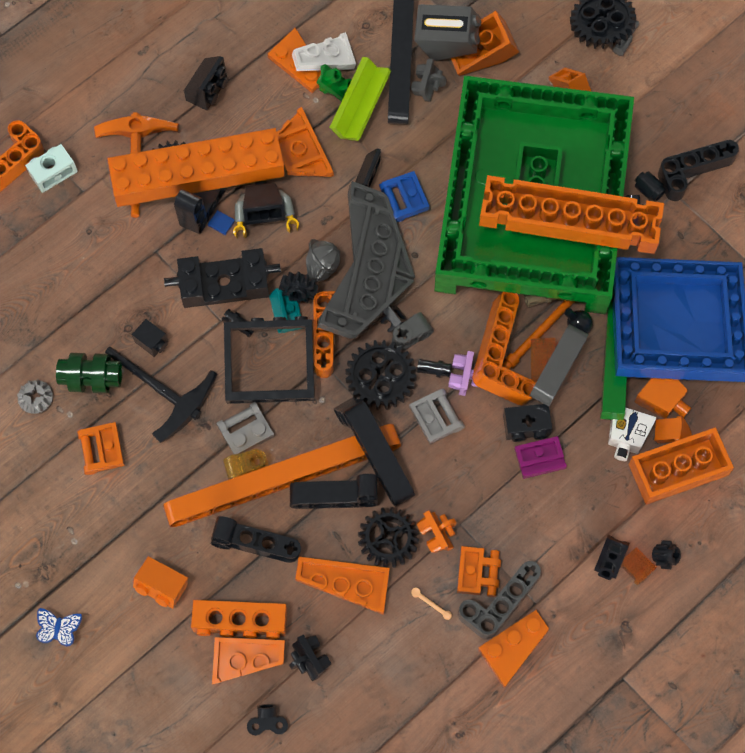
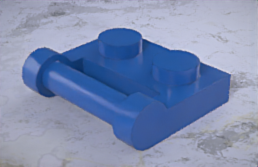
(411, 194)

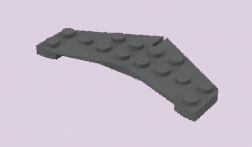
(379, 266)

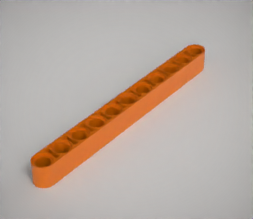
(270, 479)

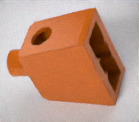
(663, 397)

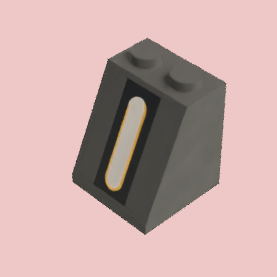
(447, 31)

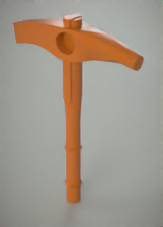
(134, 128)

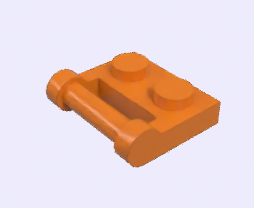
(108, 448)

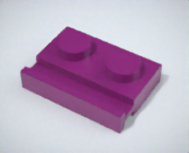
(540, 457)

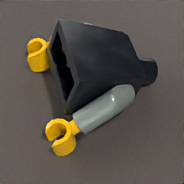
(263, 204)

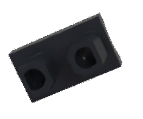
(611, 557)
(305, 658)

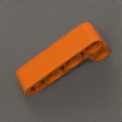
(20, 149)
(321, 335)

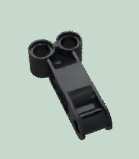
(227, 535)

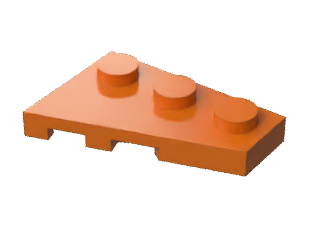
(513, 646)

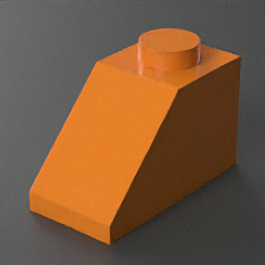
(570, 79)

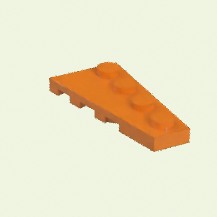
(349, 581)

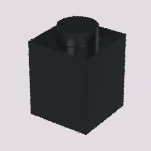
(150, 338)

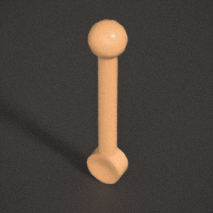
(416, 593)

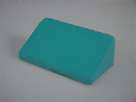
(284, 308)

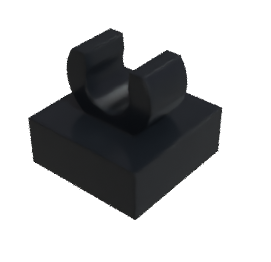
(393, 315)

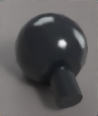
(579, 319)

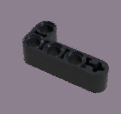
(721, 155)
(335, 494)

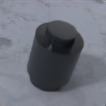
(649, 186)

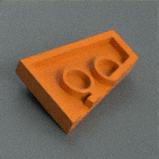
(282, 57)
(245, 656)

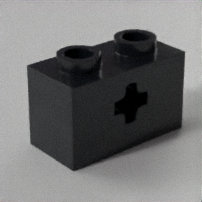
(536, 415)

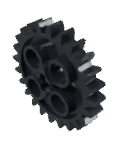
(603, 21)
(364, 364)

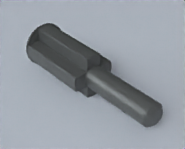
(620, 49)

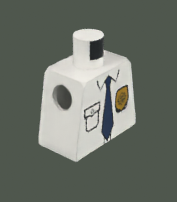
(629, 433)

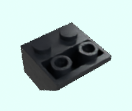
(207, 82)

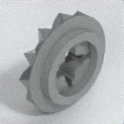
(41, 403)

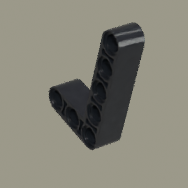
(197, 208)
(358, 417)

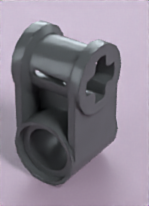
(414, 329)

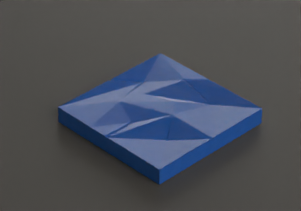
(679, 319)

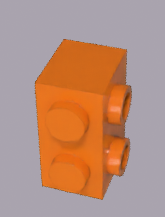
(160, 583)

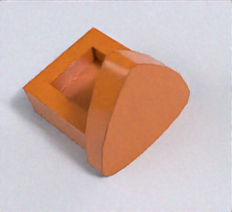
(671, 430)

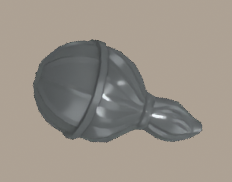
(322, 260)

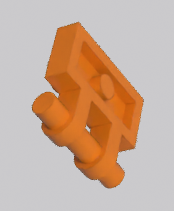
(470, 571)

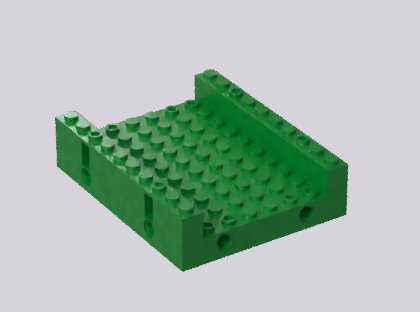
(539, 138)

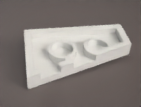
(332, 52)

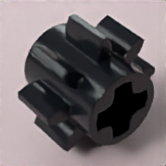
(666, 554)

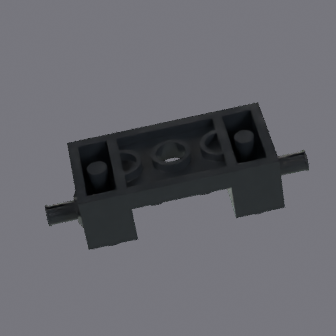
(200, 280)

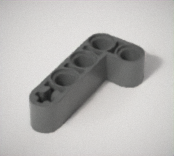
(559, 365)
(505, 598)

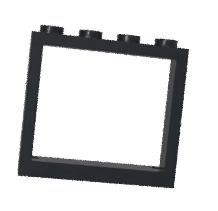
(272, 395)

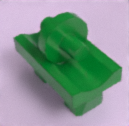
(333, 82)

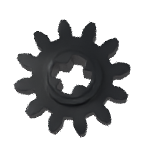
(298, 287)

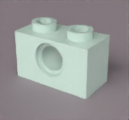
(47, 178)

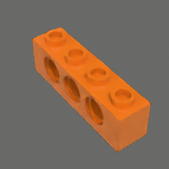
(204, 610)

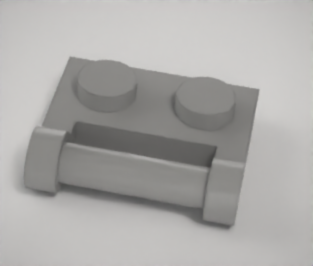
(430, 419)
(249, 435)

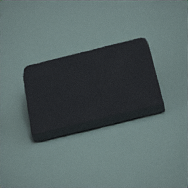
(369, 168)

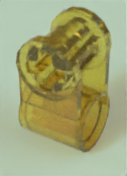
(244, 463)

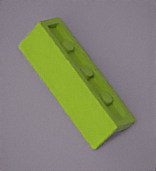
(359, 100)

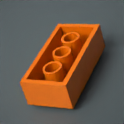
(680, 466)

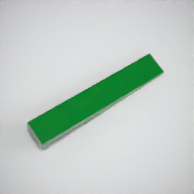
(614, 386)

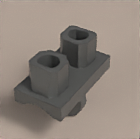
(431, 80)

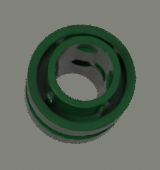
(98, 373)

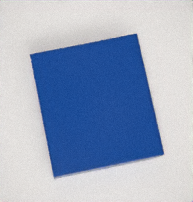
(221, 222)

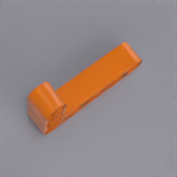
(500, 327)

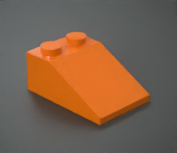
(494, 46)

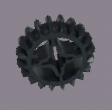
(381, 542)

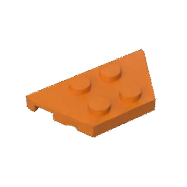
(301, 148)

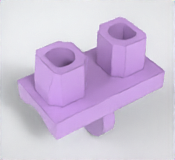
(460, 382)

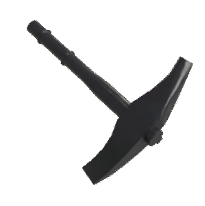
(185, 407)

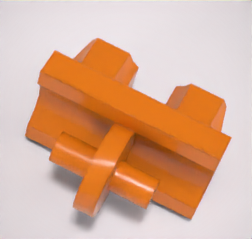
(432, 523)

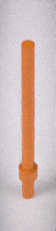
(513, 359)

